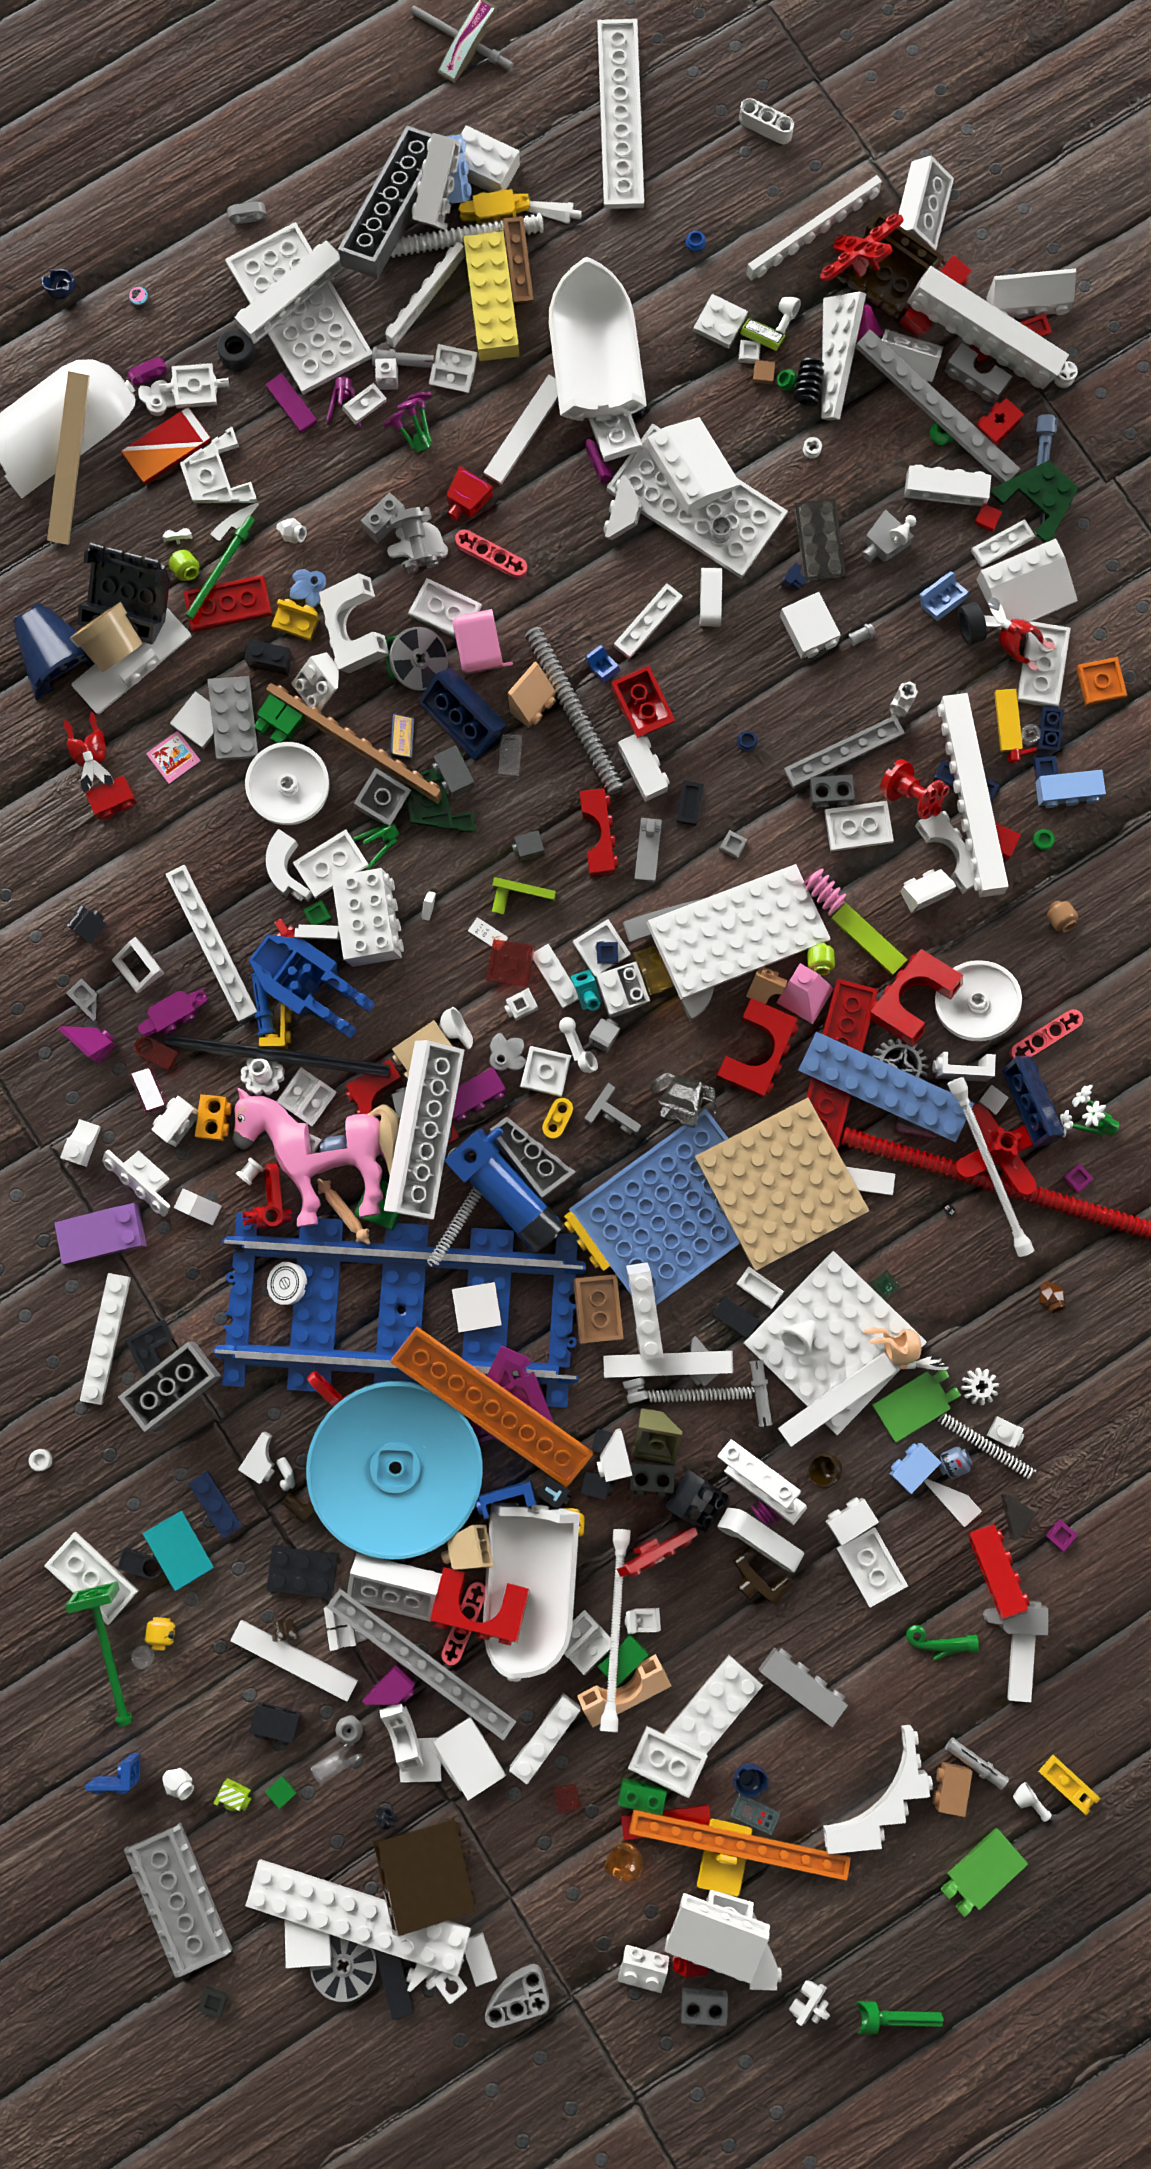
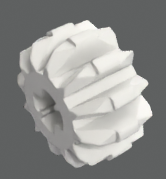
(985, 1392)

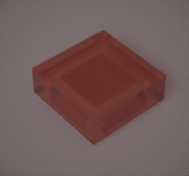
(566, 1797)

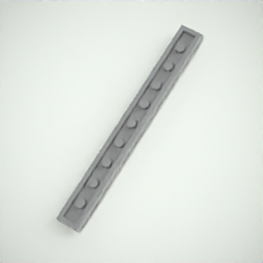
(937, 407)
(421, 1664)

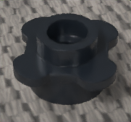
(385, 1818)

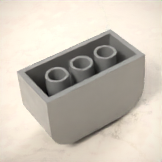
(170, 1387)

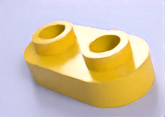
(556, 1118)

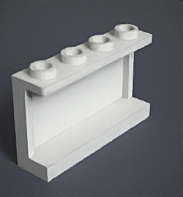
(717, 1938)

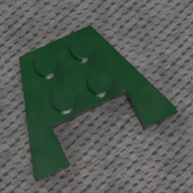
(1046, 489)
(429, 813)

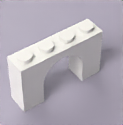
(337, 604)
(645, 1311)

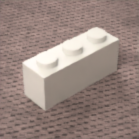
(643, 766)

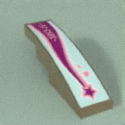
(467, 39)

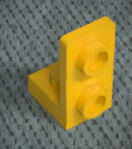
(272, 1040)

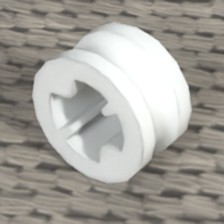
(808, 443)

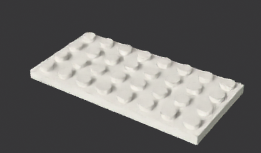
(319, 335)
(751, 513)
(737, 931)

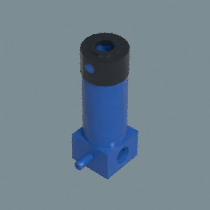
(505, 1189)

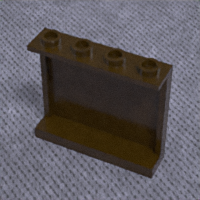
(424, 1877)

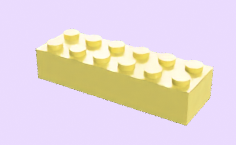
(491, 296)

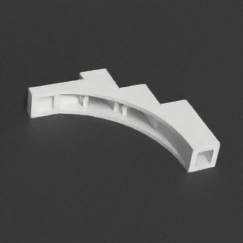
(864, 1831)

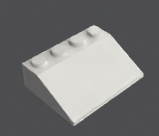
(691, 464)
(1030, 583)

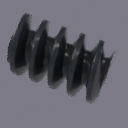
(809, 381)

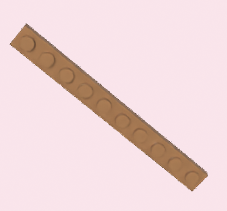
(361, 746)

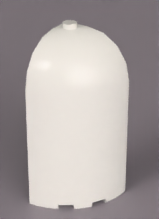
(595, 345)
(33, 422)
(539, 1553)

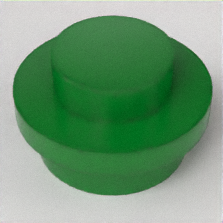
(787, 380)

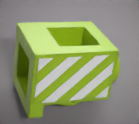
(233, 1796)

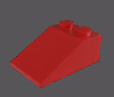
(642, 702)

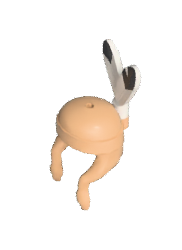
(905, 1349)

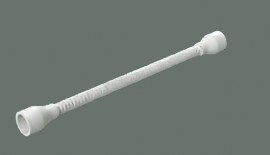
(1021, 1242)
(609, 1719)

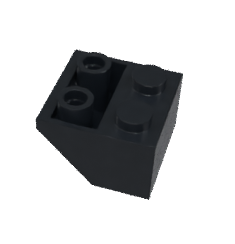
(696, 1501)

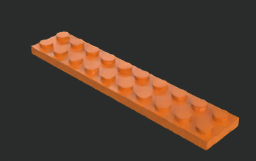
(491, 1406)

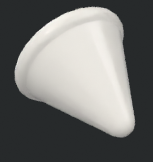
(798, 1337)

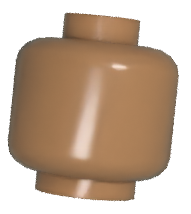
(1062, 916)

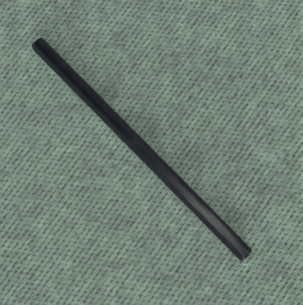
(277, 1055)

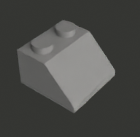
(381, 797)

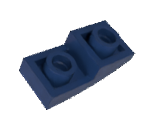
(1050, 728)

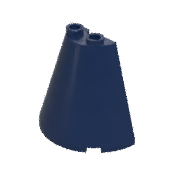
(46, 647)

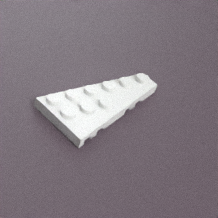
(840, 332)

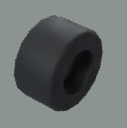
(233, 338)

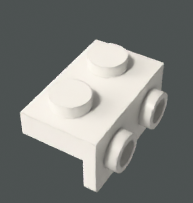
(643, 1969)

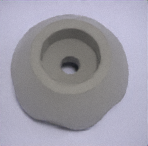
(356, 1729)

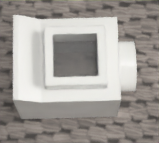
(521, 1005)

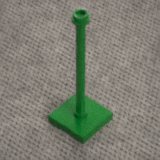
(92, 1599)

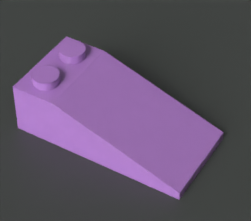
(100, 1233)

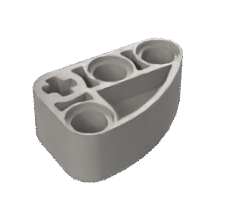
(519, 1990)

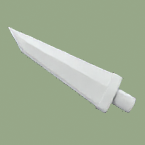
(557, 211)

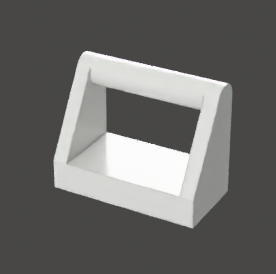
(156, 971)

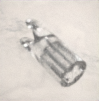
(333, 1764)

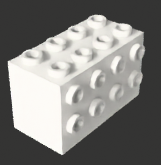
(367, 917)

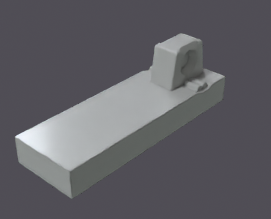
(648, 850)

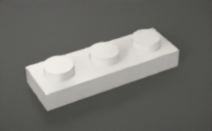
(555, 976)

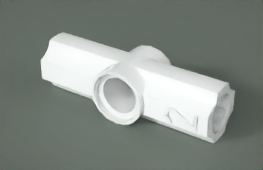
(903, 699)

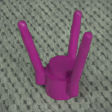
(342, 390)

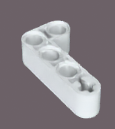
(761, 1538)

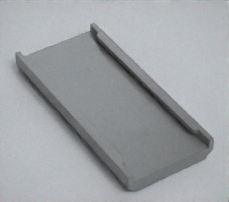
(178, 1900)

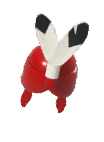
(1013, 632)
(89, 754)

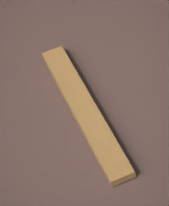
(68, 457)

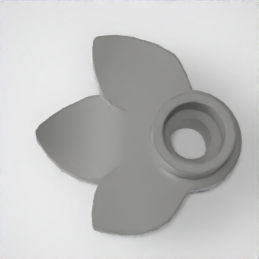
(509, 1051)

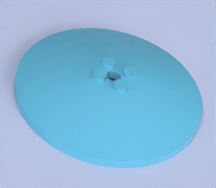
(389, 1511)

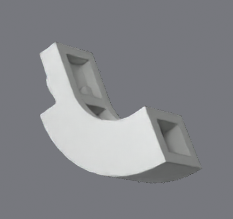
(403, 1736)

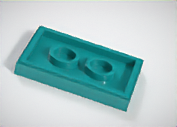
(178, 1550)

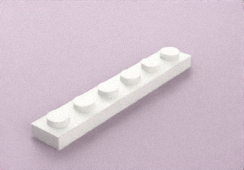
(429, 289)
(105, 1339)

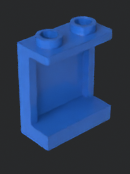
(507, 1492)

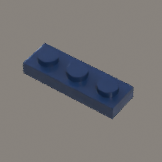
(215, 1504)

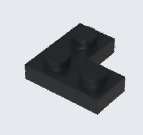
(144, 1345)

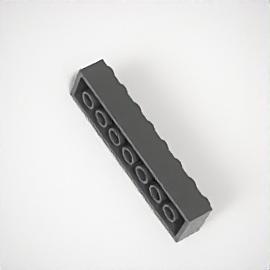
(386, 207)

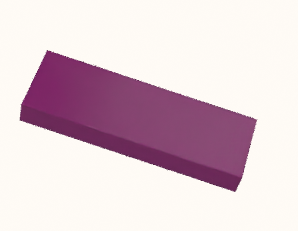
(291, 403)

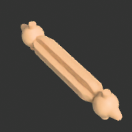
(343, 1211)

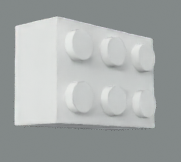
(489, 160)

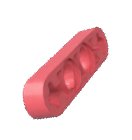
(493, 551)
(1046, 1036)
(448, 1646)

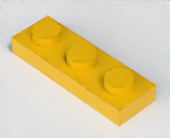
(585, 1241)

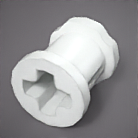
(250, 1171)

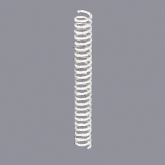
(456, 1226)
(663, 1395)
(983, 1440)

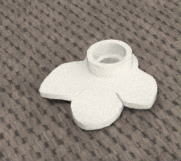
(154, 400)

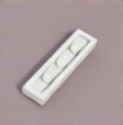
(648, 621)

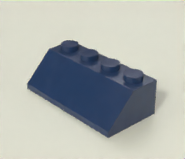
(462, 712)
(1032, 1101)

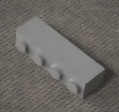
(803, 1687)

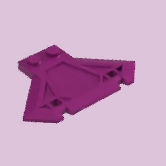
(523, 1387)

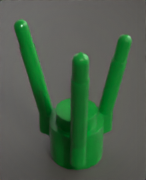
(386, 833)

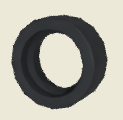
(972, 623)

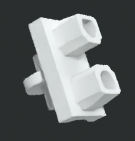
(804, 2011)

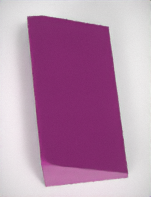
(601, 468)

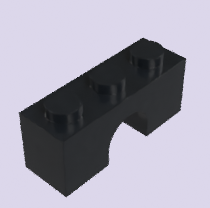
(592, 1483)

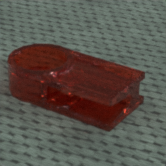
(160, 1053)

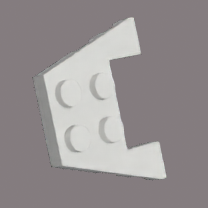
(207, 476)

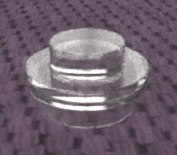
(142, 1657)

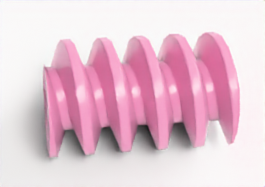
(825, 892)

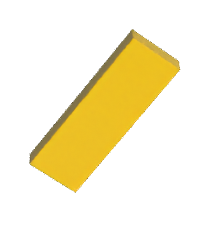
(1008, 720)

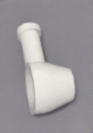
(789, 307)
(1026, 1797)

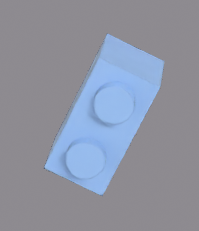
(914, 1467)

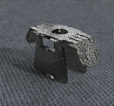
(682, 1098)

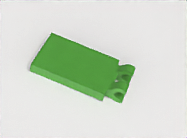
(914, 1404)
(984, 1872)

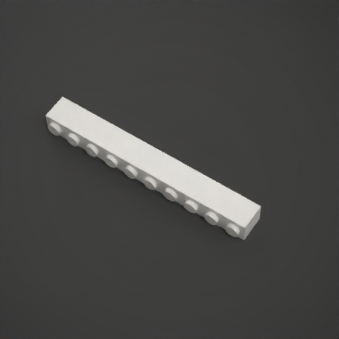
(973, 795)

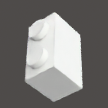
(851, 1520)

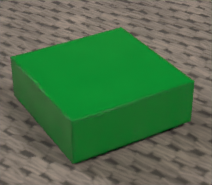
(317, 913)
(280, 1792)

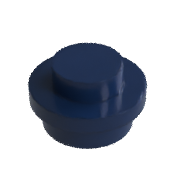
(747, 741)

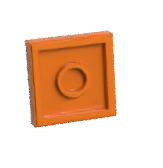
(1101, 681)

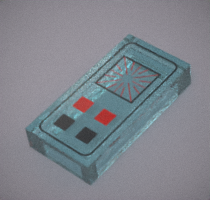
(755, 1814)

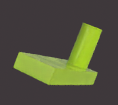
(503, 887)

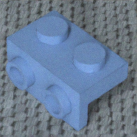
(943, 596)

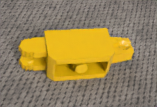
(493, 206)

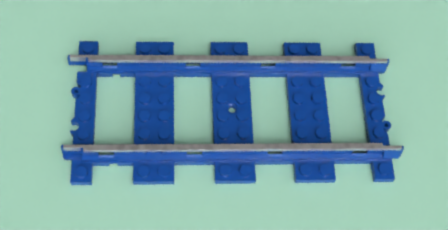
(404, 1263)

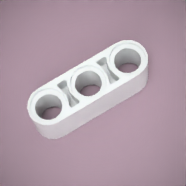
(762, 113)
(710, 597)

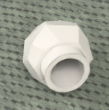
(292, 530)
(178, 1783)

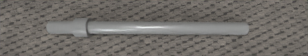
(493, 55)

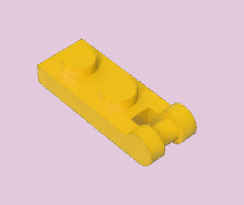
(1068, 1784)

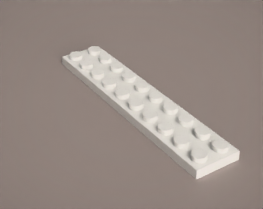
(620, 114)
(353, 1917)

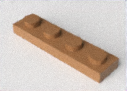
(517, 260)

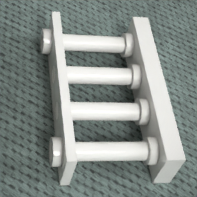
(762, 1482)

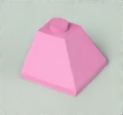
(805, 994)

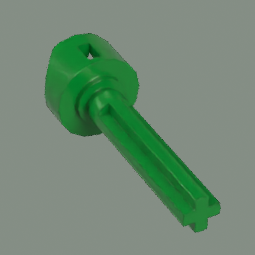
(873, 2018)

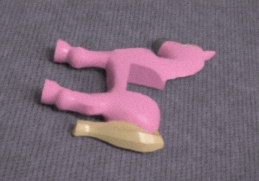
(291, 1141)

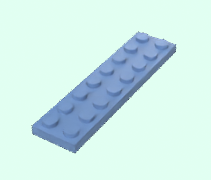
(884, 1086)

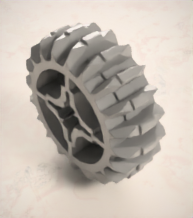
(904, 1050)

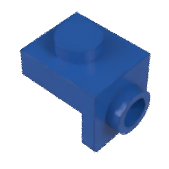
(602, 664)

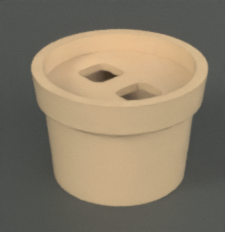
(108, 638)

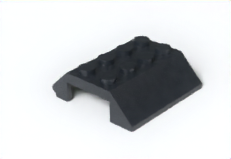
(128, 579)

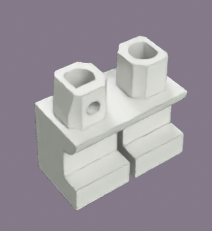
(342, 1635)

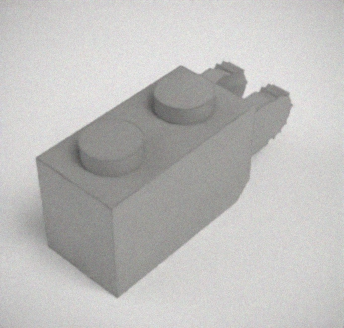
(1031, 1623)

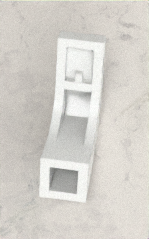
(277, 858)

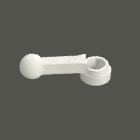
(586, 1060)

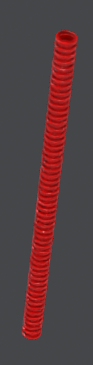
(1040, 1196)

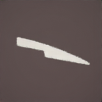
(235, 520)

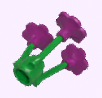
(422, 440)

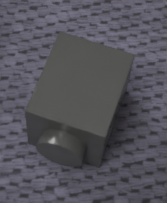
(528, 846)

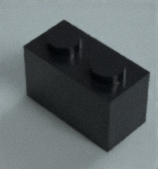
(268, 657)
(275, 1723)

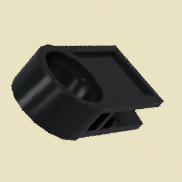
(134, 1562)

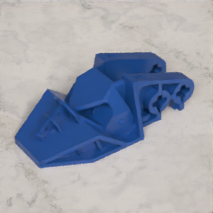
(294, 973)

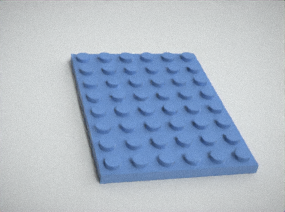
(661, 1212)

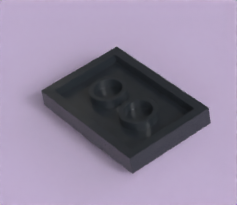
(302, 1572)

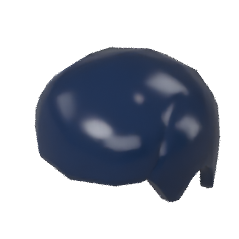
(59, 283)
(750, 1780)

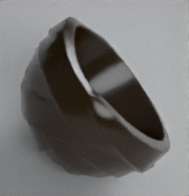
(825, 1470)

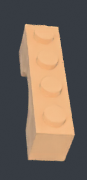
(647, 1681)

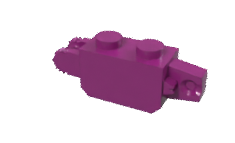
(172, 1012)

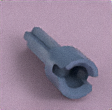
(1045, 430)

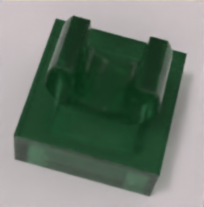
(884, 1285)

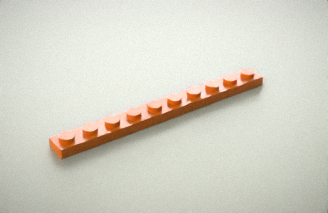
(739, 1844)

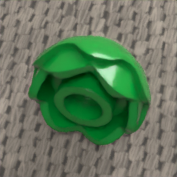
(939, 437)

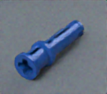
(263, 1014)

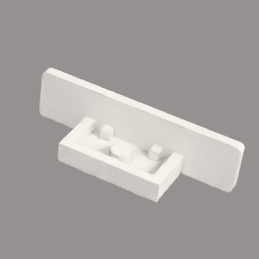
(142, 1177)

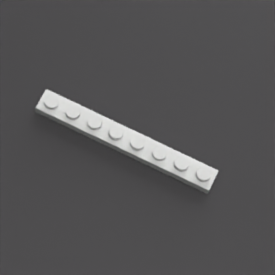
(809, 231)
(211, 943)

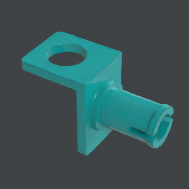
(587, 990)

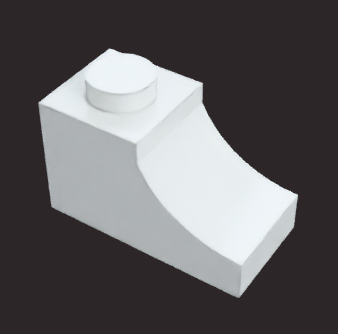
(81, 1143)
(258, 1463)

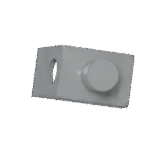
(879, 539)

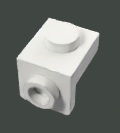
(643, 1620)

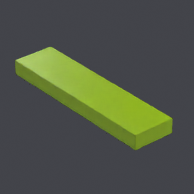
(868, 939)

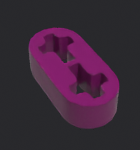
(147, 371)

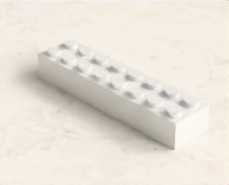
(987, 328)
(424, 1129)

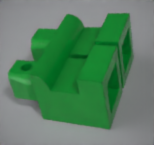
(280, 718)

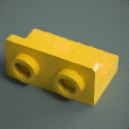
(295, 619)

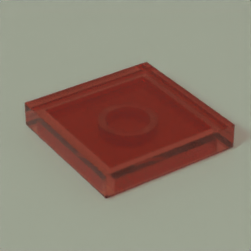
(510, 963)

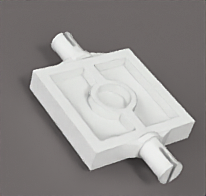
(194, 385)

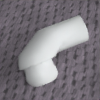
(287, 1472)

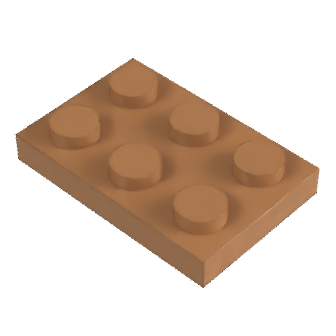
(598, 1308)

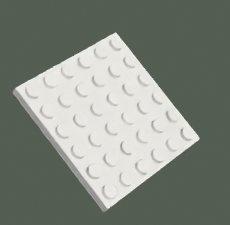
(841, 1310)

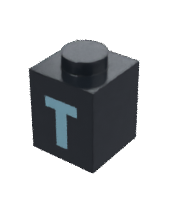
(554, 1493)

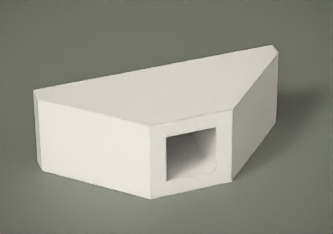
(624, 509)

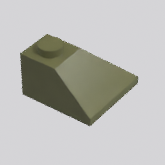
(656, 1437)

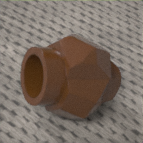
(1052, 1297)

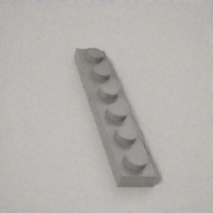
(844, 751)

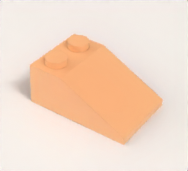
(531, 696)

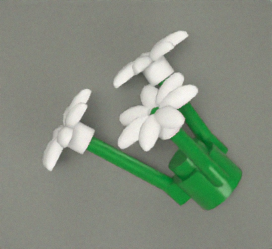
(1100, 1118)

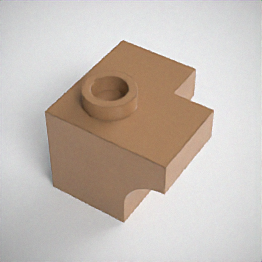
(765, 985)

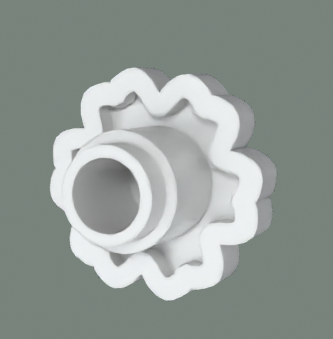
(262, 1076)

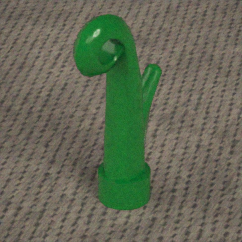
(943, 1646)

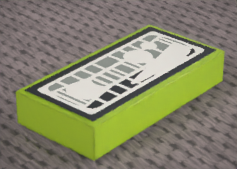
(762, 334)

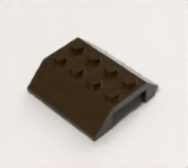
(898, 271)

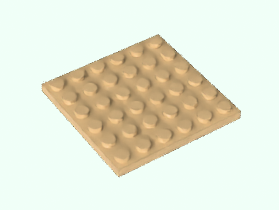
(781, 1184)

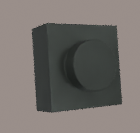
(213, 2001)

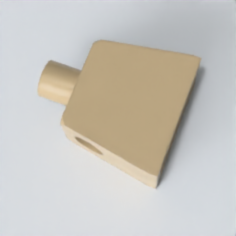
(469, 1549)

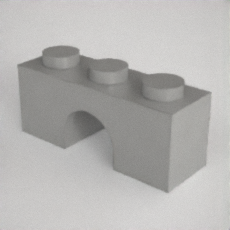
(987, 385)

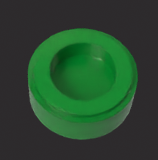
(1043, 840)

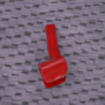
(1015, 755)

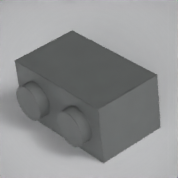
(453, 771)

